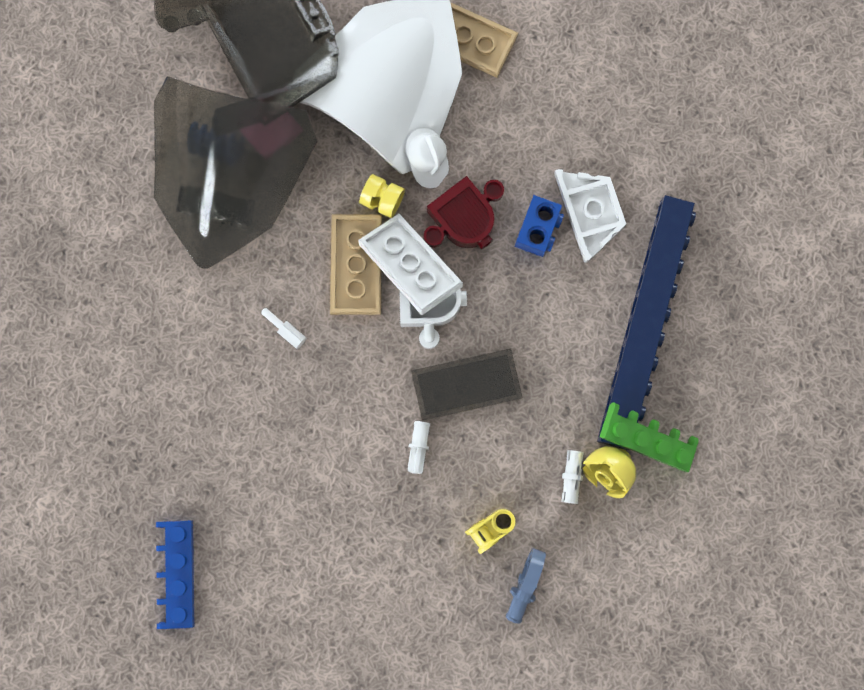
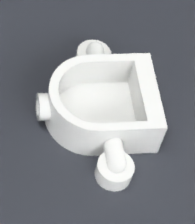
(437, 316)

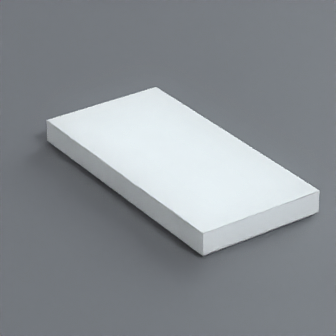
(410, 264)

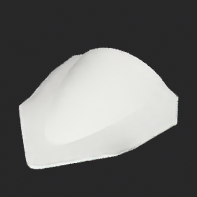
(394, 74)

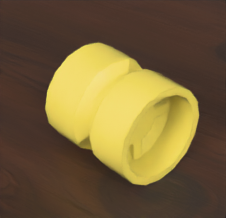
(383, 196)

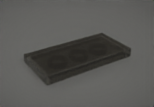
(466, 384)

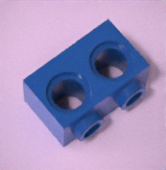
(535, 225)

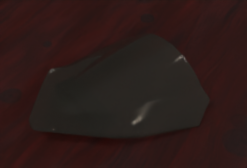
(224, 166)

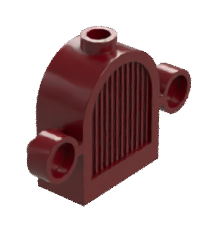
(464, 215)

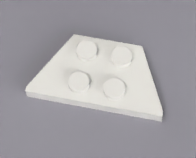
(591, 210)

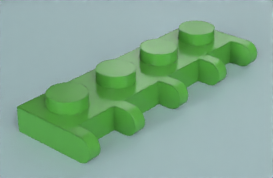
(648, 440)

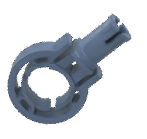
(526, 585)

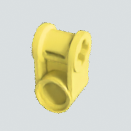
(490, 530)

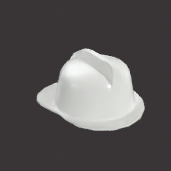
(427, 157)

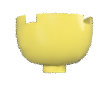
(612, 469)

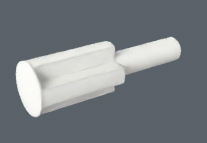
(286, 330)

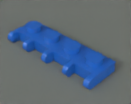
(178, 574)

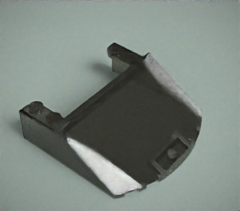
(274, 46)

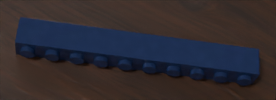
(650, 308)

